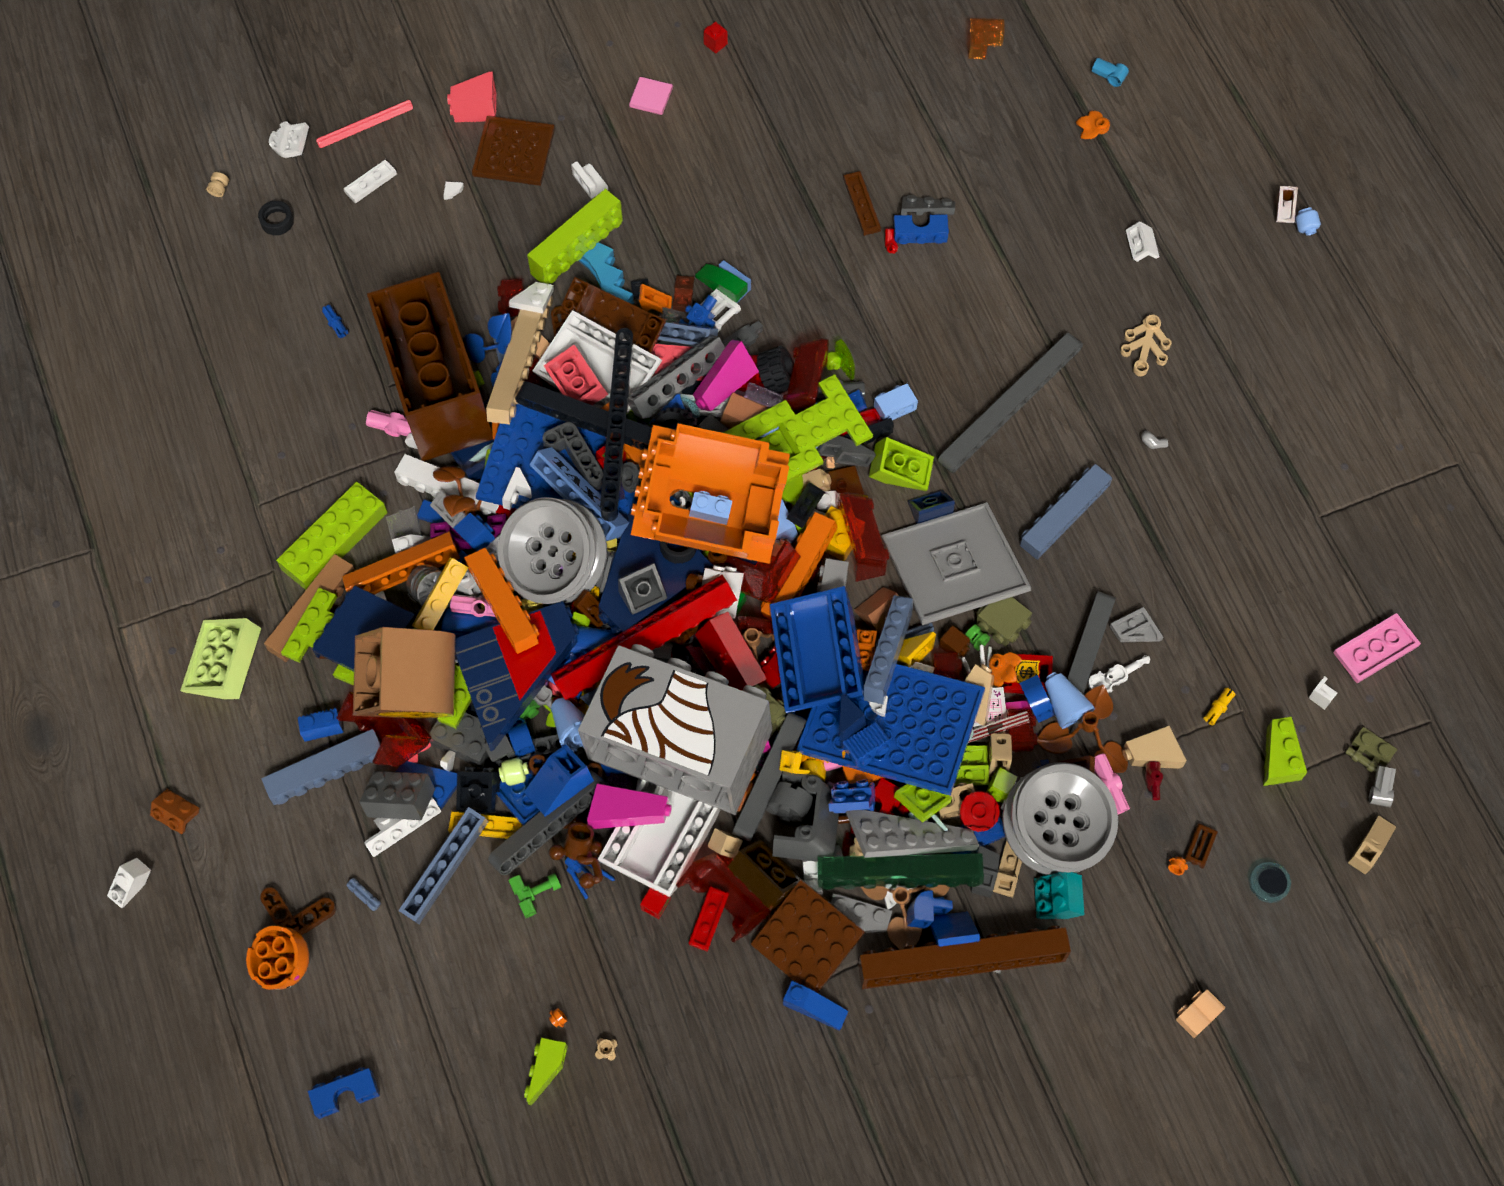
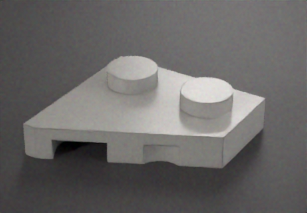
(1136, 628)

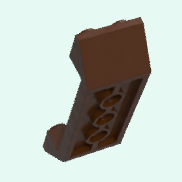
(613, 313)

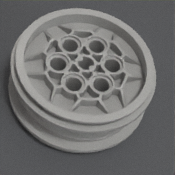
(523, 561)
(1090, 805)

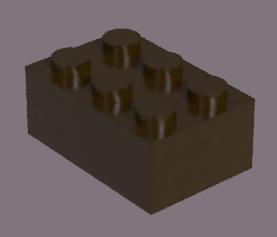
(764, 874)

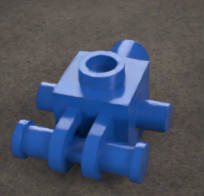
(701, 314)

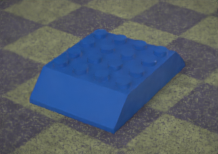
(817, 649)

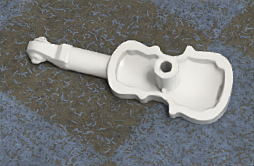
(1116, 675)

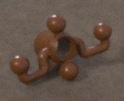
(580, 848)

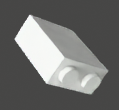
(734, 580)

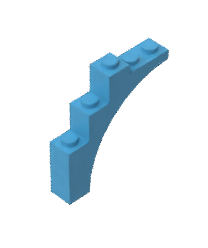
(609, 278)

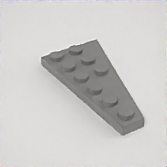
(896, 835)

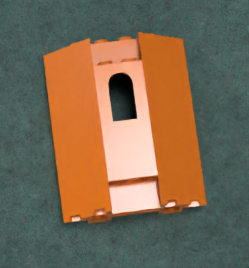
(721, 465)

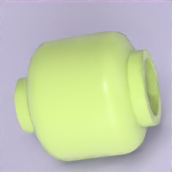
(513, 771)

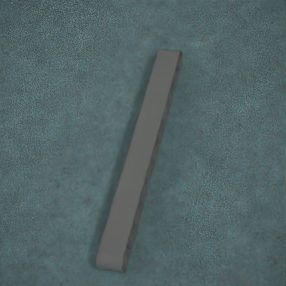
(1010, 403)

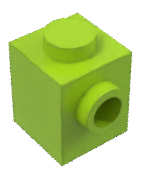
(1001, 784)

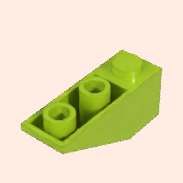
(548, 1064)

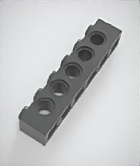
(682, 366)

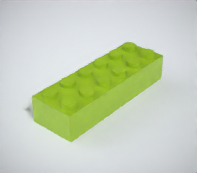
(575, 237)
(332, 534)

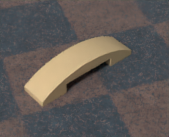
(1007, 872)

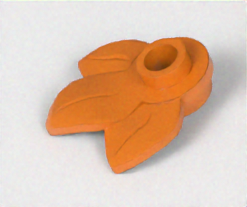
(1093, 125)
(1005, 669)

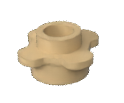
(602, 1044)

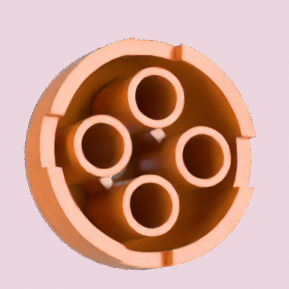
(277, 957)

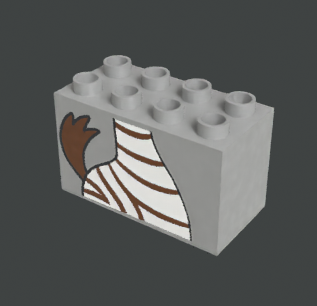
(677, 727)

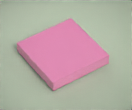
(651, 95)

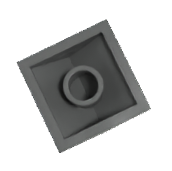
(641, 588)

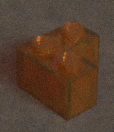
(984, 34)

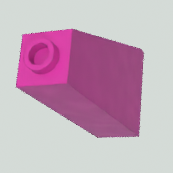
(726, 376)
(626, 807)

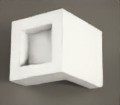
(1322, 694)

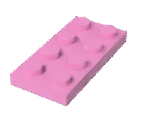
(1376, 648)

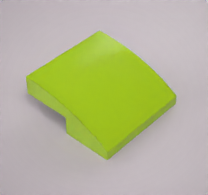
(974, 766)

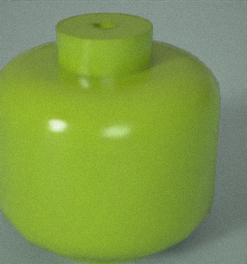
(834, 361)

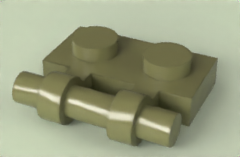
(1373, 747)

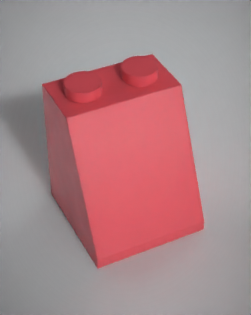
(473, 99)

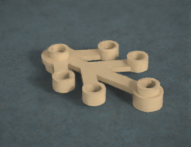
(1147, 343)

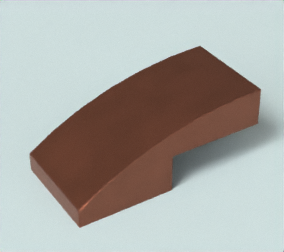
(683, 293)

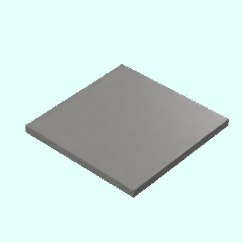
(955, 563)

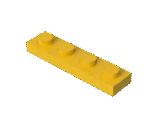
(440, 595)
(496, 827)

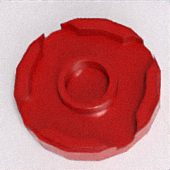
(979, 811)

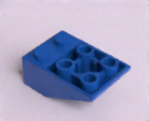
(558, 780)

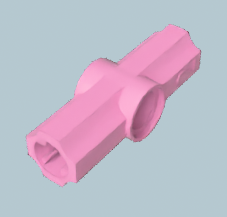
(392, 424)
(468, 605)
(1112, 781)

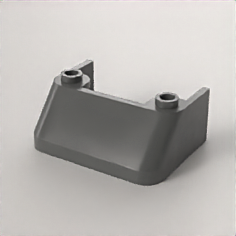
(809, 840)

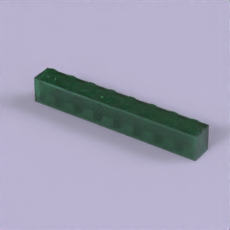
(900, 871)

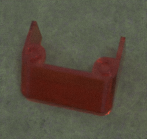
(806, 374)
(863, 535)
(764, 579)
(400, 736)
(741, 903)

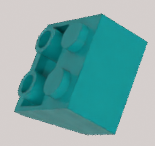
(1059, 896)

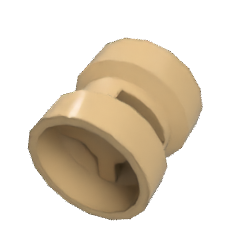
(217, 184)

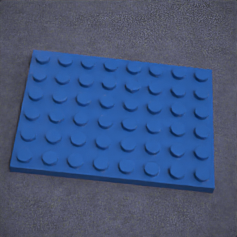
(516, 447)
(926, 723)

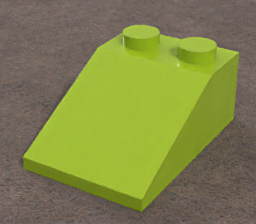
(901, 465)

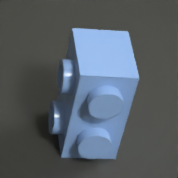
(895, 402)
(710, 507)

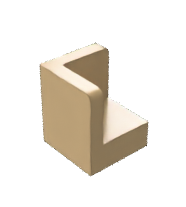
(724, 843)

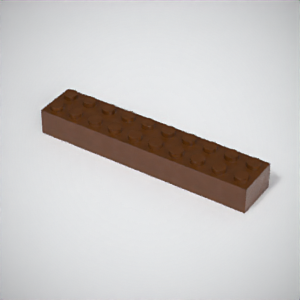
(984, 956)

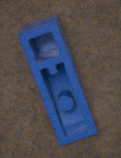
(814, 1005)

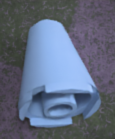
(1066, 700)
(567, 722)

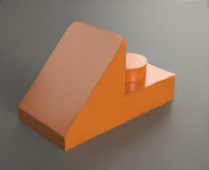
(653, 299)

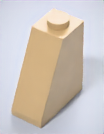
(982, 677)
(1155, 746)

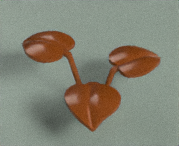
(454, 503)
(1058, 740)

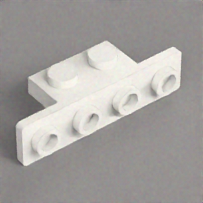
(395, 829)

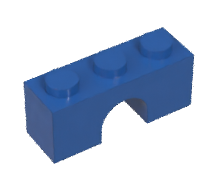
(907, 232)
(325, 1096)

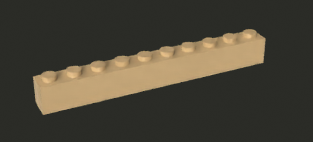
(516, 365)

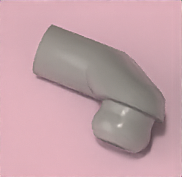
(1152, 442)

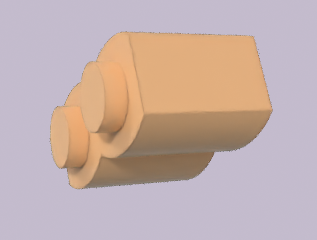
(1200, 1012)

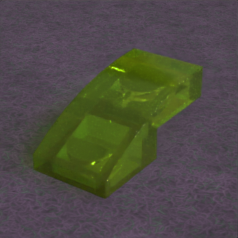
(847, 362)

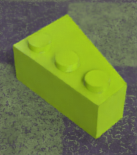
(1283, 753)

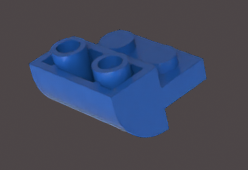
(852, 796)

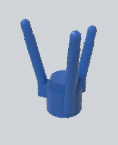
(575, 866)

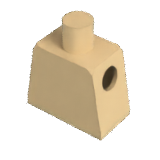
(999, 752)

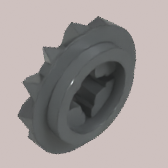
(627, 470)

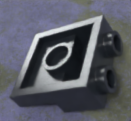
(477, 789)

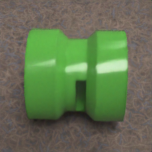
(977, 637)

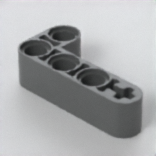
(578, 457)

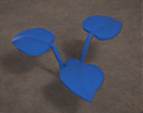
(500, 329)

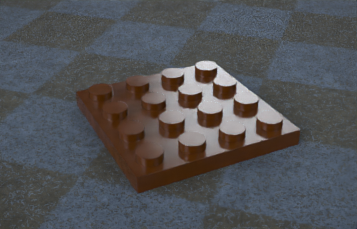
(513, 150)
(808, 937)

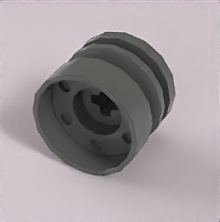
(421, 582)

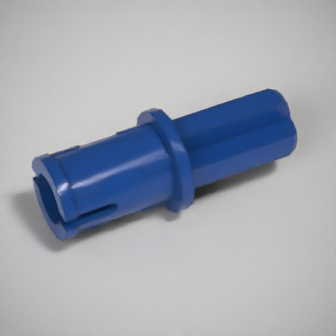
(334, 321)

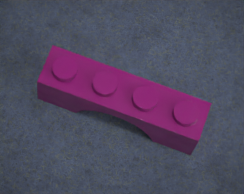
(496, 522)

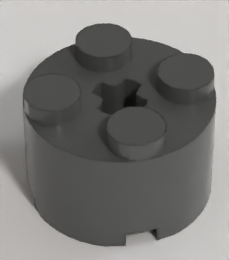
(790, 803)

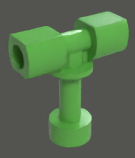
(527, 894)

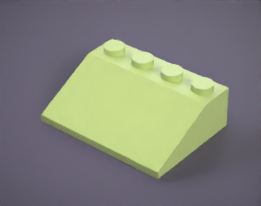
(221, 658)

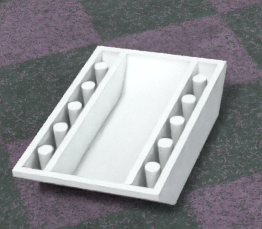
(597, 348)
(662, 851)

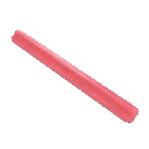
(364, 123)

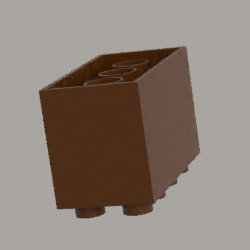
(430, 366)

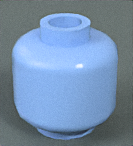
(1307, 221)

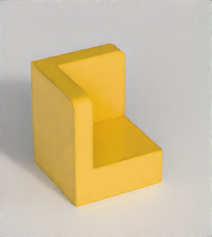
(791, 762)

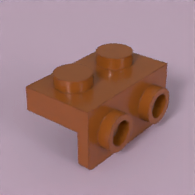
(173, 810)

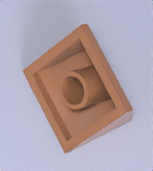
(739, 410)
(875, 609)

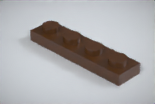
(862, 203)

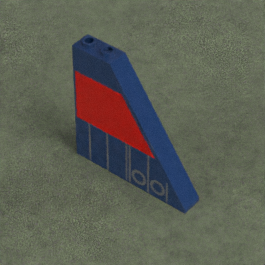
(505, 681)

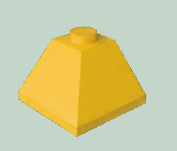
(916, 649)

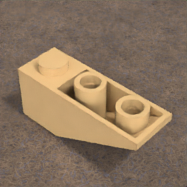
(1372, 845)

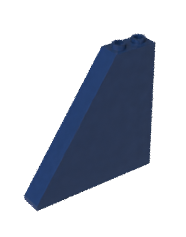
(637, 553)

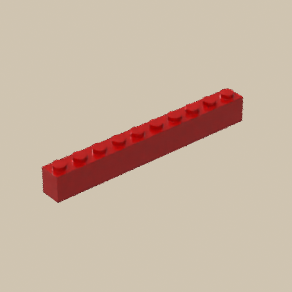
(649, 633)

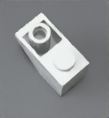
(128, 881)

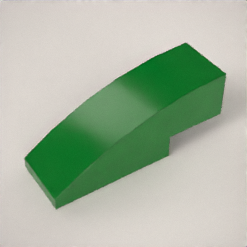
(723, 281)

